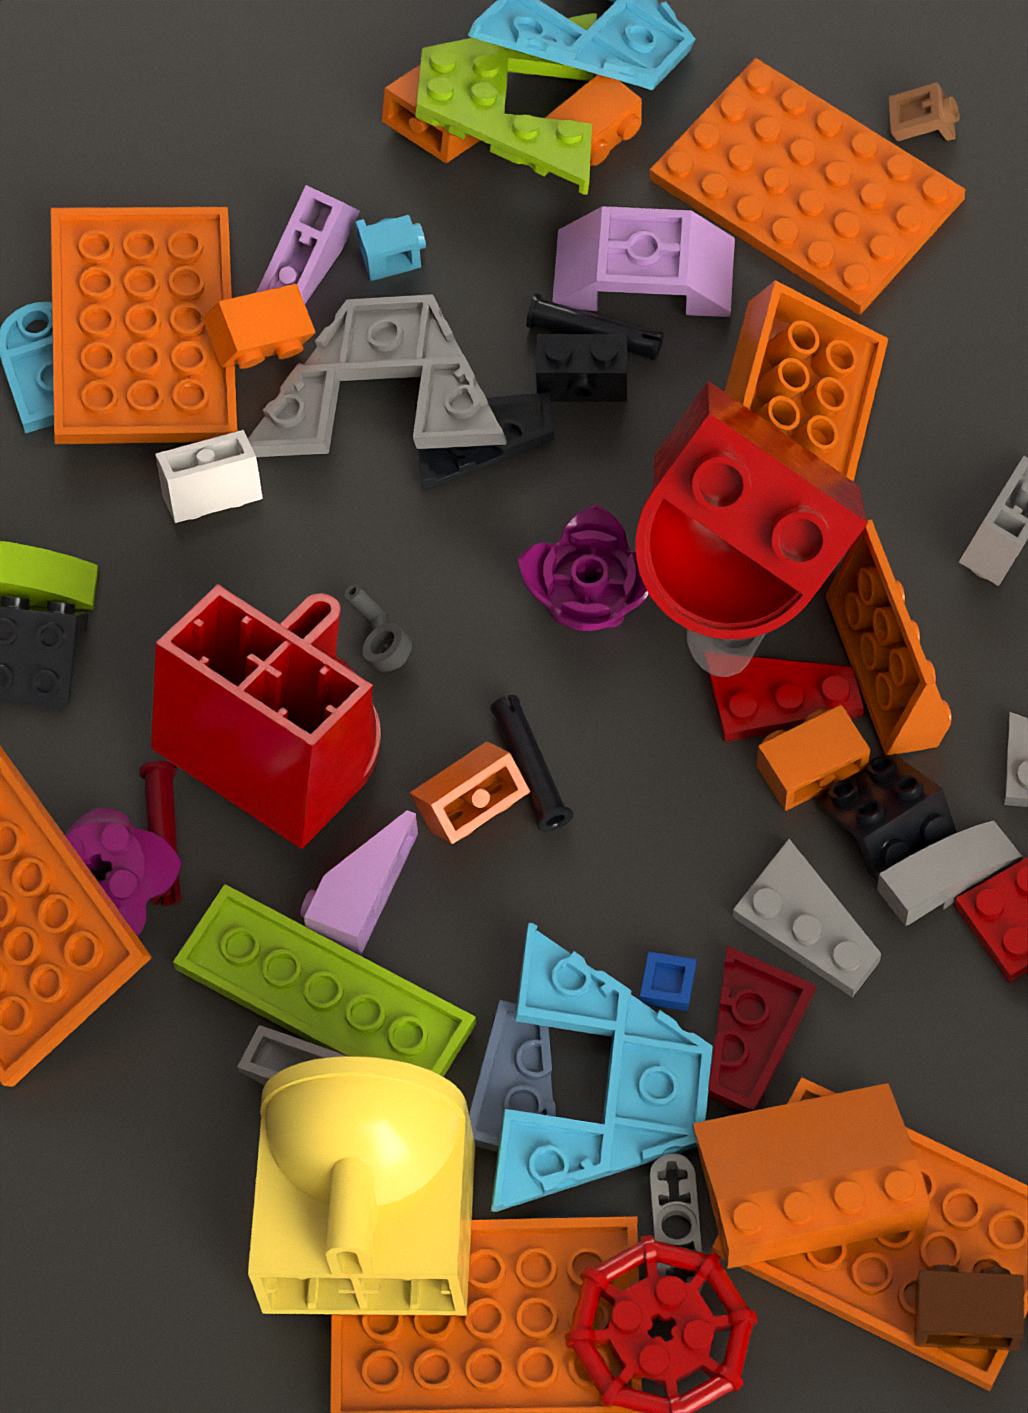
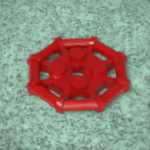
(669, 1301)

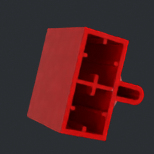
(740, 522)
(265, 711)

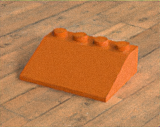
(808, 373)
(886, 650)
(811, 1175)

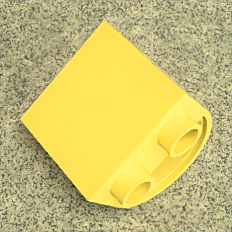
(362, 1191)

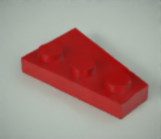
(781, 695)

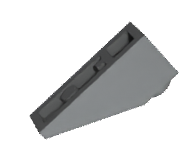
(1002, 530)

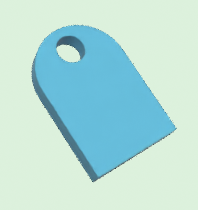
(29, 364)

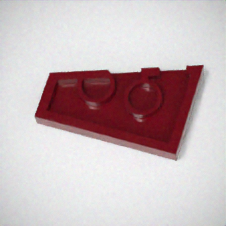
(754, 1028)

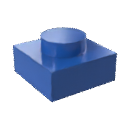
(668, 981)

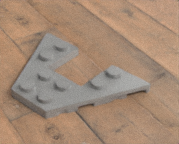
(380, 342)

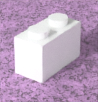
(209, 476)

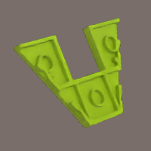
(466, 94)

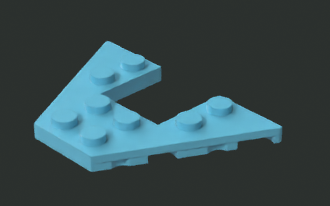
(628, 43)
(652, 1085)

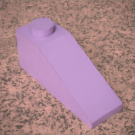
(310, 242)
(358, 887)

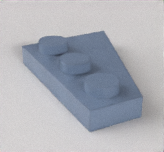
(511, 1076)

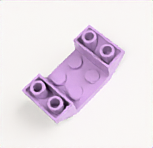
(645, 254)

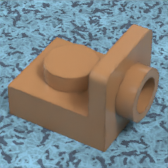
(922, 112)

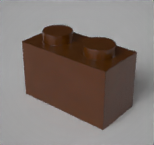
(969, 1308)

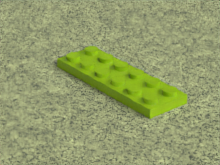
(319, 986)

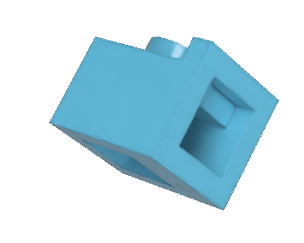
(390, 246)

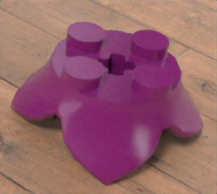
(589, 546)
(139, 859)

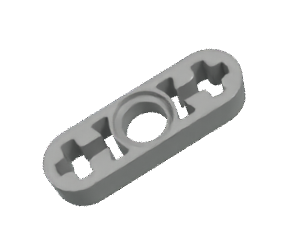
(686, 1192)

